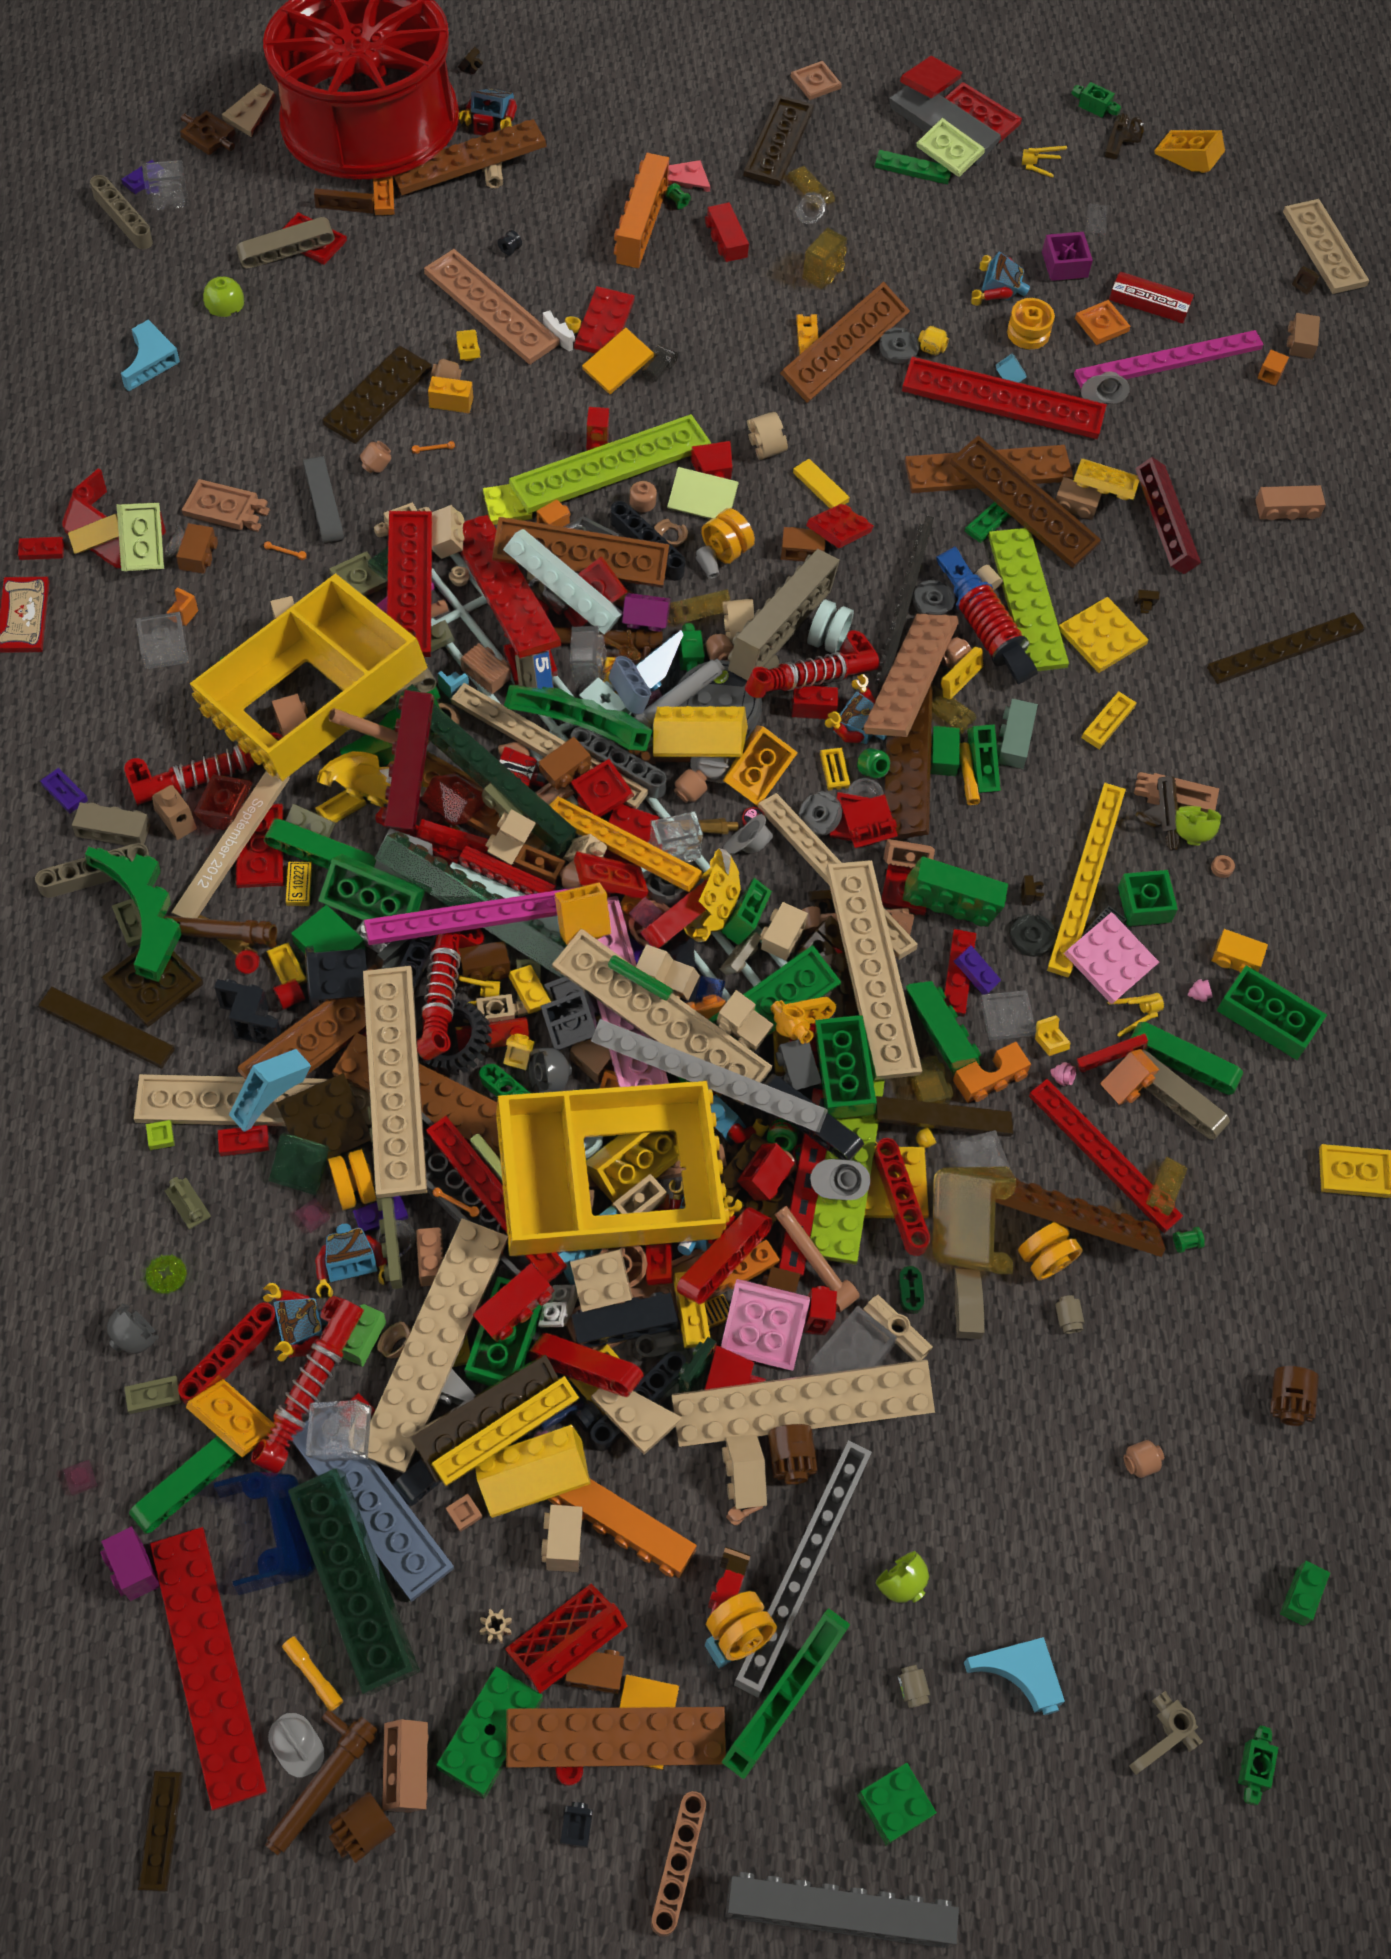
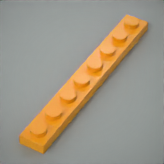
(629, 846)

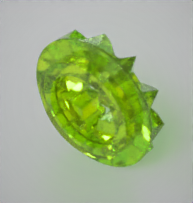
(171, 1282)

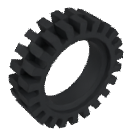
(476, 1043)

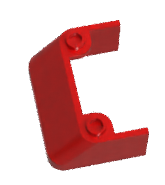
(81, 513)

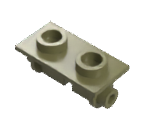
(187, 1202)

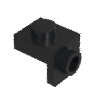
(576, 1825)

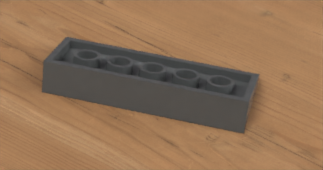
(928, 111)

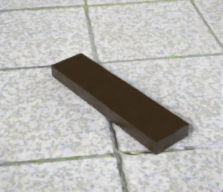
(160, 1831)

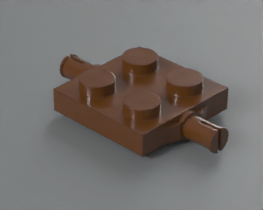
(207, 132)

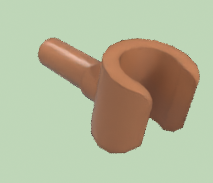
(736, 1516)

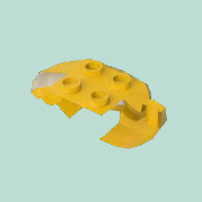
(360, 776)
(717, 897)

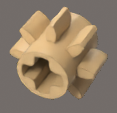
(491, 1631)

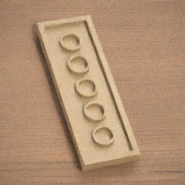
(1326, 246)

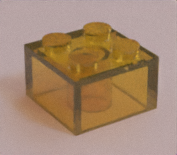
(825, 258)

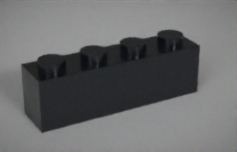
(625, 1320)

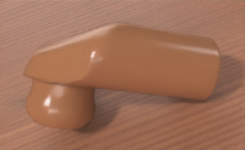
(516, 746)

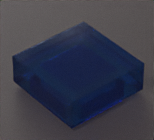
(709, 986)

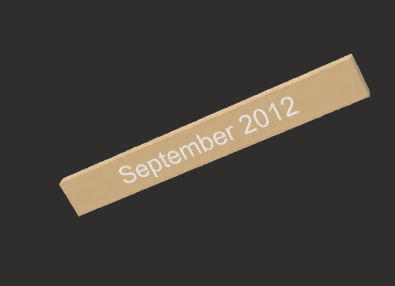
(229, 847)

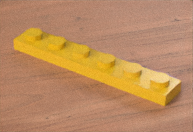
(504, 1431)

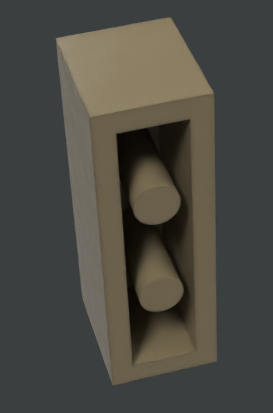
(110, 824)

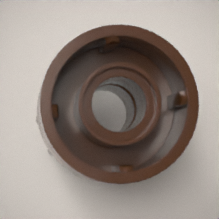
(1294, 1395)
(792, 1453)
(360, 1828)

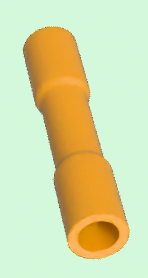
(970, 786)
(322, 1686)

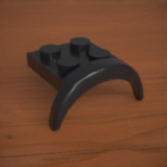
(334, 974)

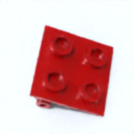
(869, 821)

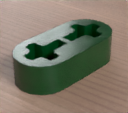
(916, 1289)

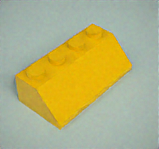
(699, 731)
(630, 1160)
(533, 1471)

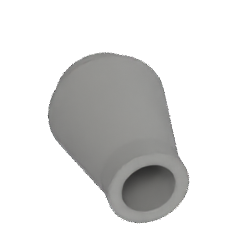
(707, 559)

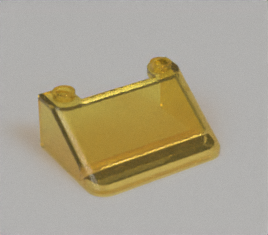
(967, 1216)

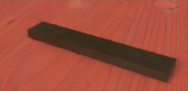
(106, 1027)
(943, 1116)

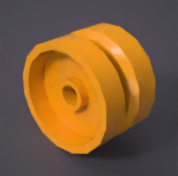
(1030, 323)
(728, 535)
(354, 1179)
(1050, 1250)
(741, 1625)

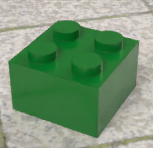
(1147, 898)
(896, 1804)

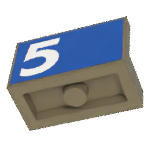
(535, 670)

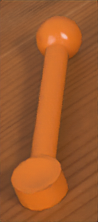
(416, 449)
(301, 555)
(474, 1211)

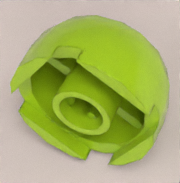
(223, 296)
(1197, 825)
(905, 1579)

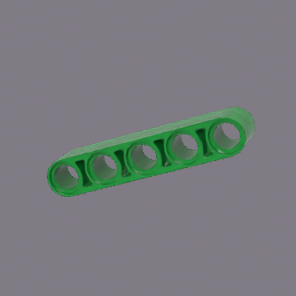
(311, 845)
(1190, 1059)
(183, 1485)

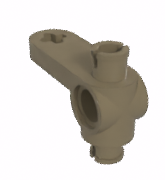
(1169, 1710)

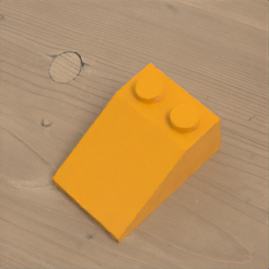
(1192, 148)
(760, 766)

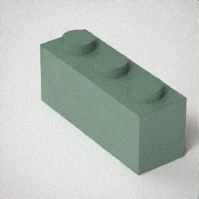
(1016, 733)

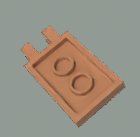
(225, 506)

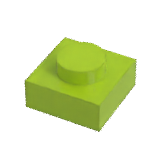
(160, 1135)

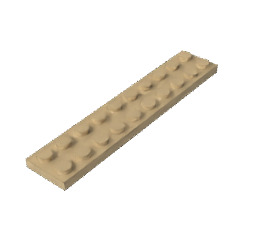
(873, 970)
(663, 1021)
(394, 1082)
(211, 1099)
(434, 1343)
(808, 1400)

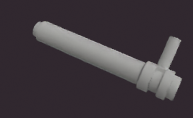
(682, 692)

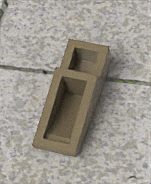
(969, 1304)

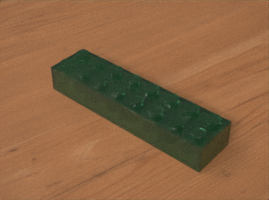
(353, 1582)

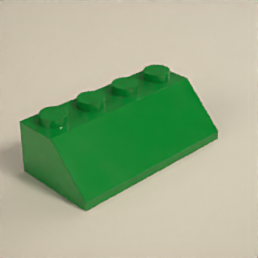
(942, 1026)

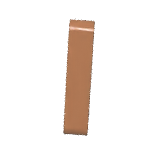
(674, 1877)

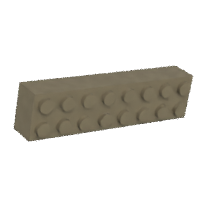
(783, 614)

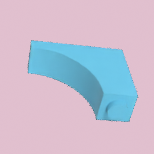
(153, 357)
(265, 1084)
(1028, 1668)

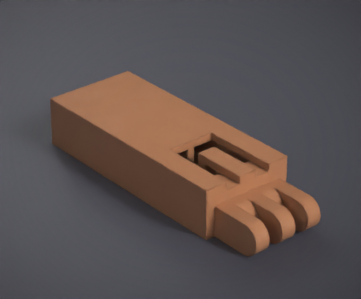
(1187, 792)

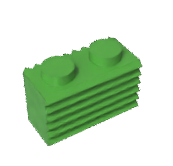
(364, 1335)

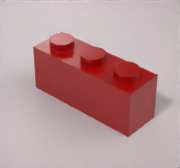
(727, 232)
(514, 1303)

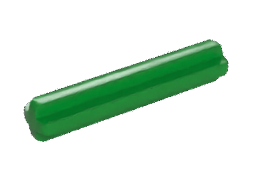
(640, 977)

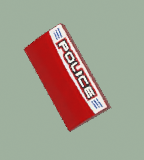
(1151, 297)

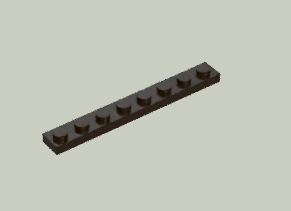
(1285, 648)

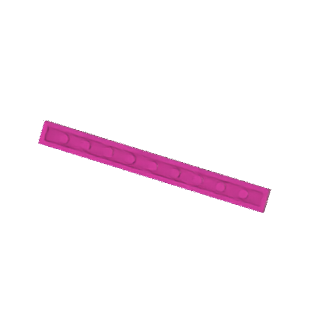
(1175, 357)
(461, 917)

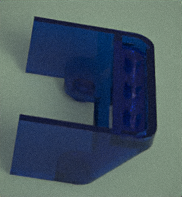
(291, 1556)

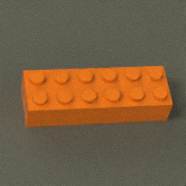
(641, 210)

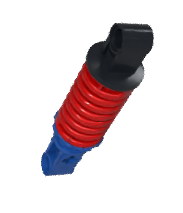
(988, 617)

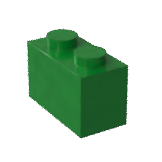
(945, 750)
(1305, 1593)

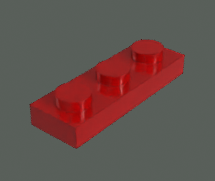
(500, 1032)

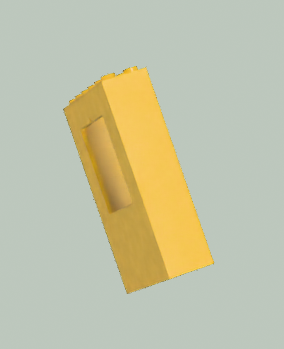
(339, 636)
(548, 1174)

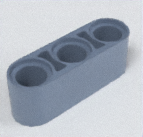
(629, 685)

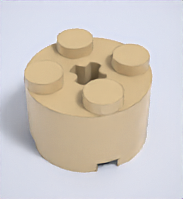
(767, 435)
(738, 614)

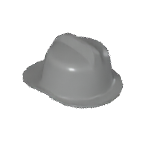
(1106, 388)
(712, 767)
(750, 837)
(840, 1179)
(296, 1745)

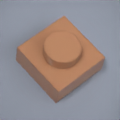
(904, 920)
(464, 1512)

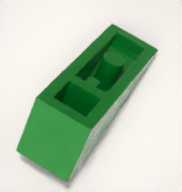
(984, 757)
(747, 912)

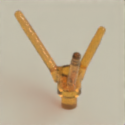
(624, 650)

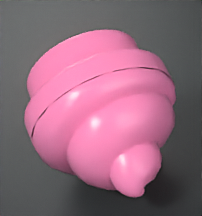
(1200, 991)
(1064, 1074)

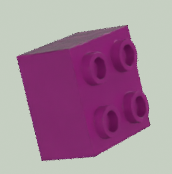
(1067, 256)
(646, 611)
(130, 1563)

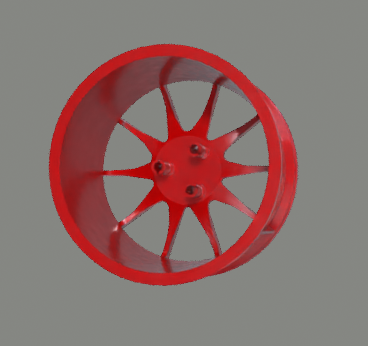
(369, 130)

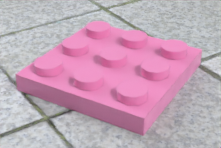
(1111, 958)
(765, 1324)

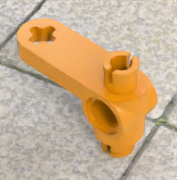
(795, 1018)

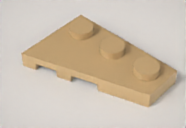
(249, 109)
(637, 1417)

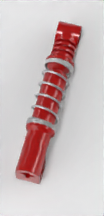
(854, 657)
(188, 775)
(437, 1011)
(327, 1352)

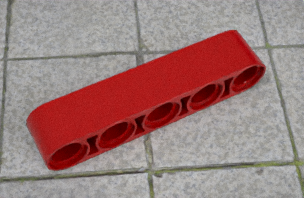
(675, 918)
(900, 1207)
(724, 1255)
(232, 1342)
(587, 1364)

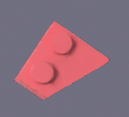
(688, 175)

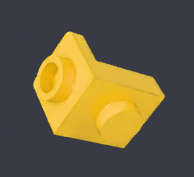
(468, 345)
(1050, 1036)
(518, 1051)

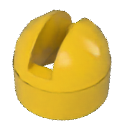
(573, 323)
(925, 1138)

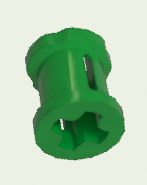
(677, 195)
(1188, 1239)

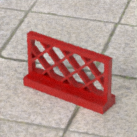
(573, 1646)

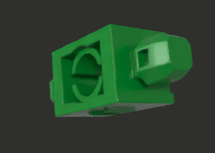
(1096, 100)
(690, 648)
(1256, 1784)

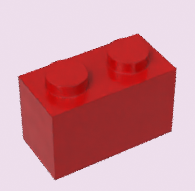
(597, 427)
(814, 702)
(766, 1172)
(821, 1310)

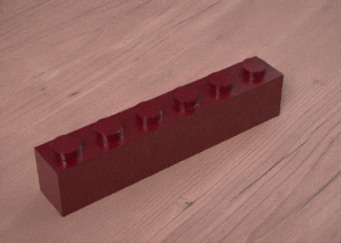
(1168, 516)
(409, 761)

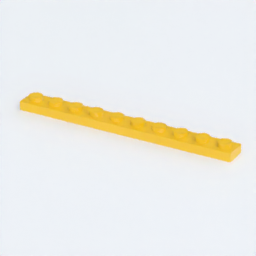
(1086, 877)

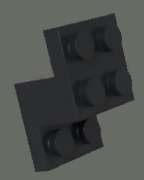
(248, 1011)
(569, 1014)

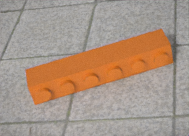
(630, 1527)

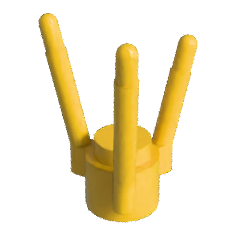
(1031, 156)
(488, 988)
(1148, 1003)

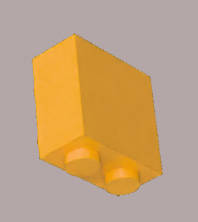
(585, 909)

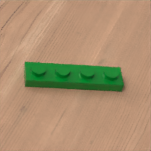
(912, 167)

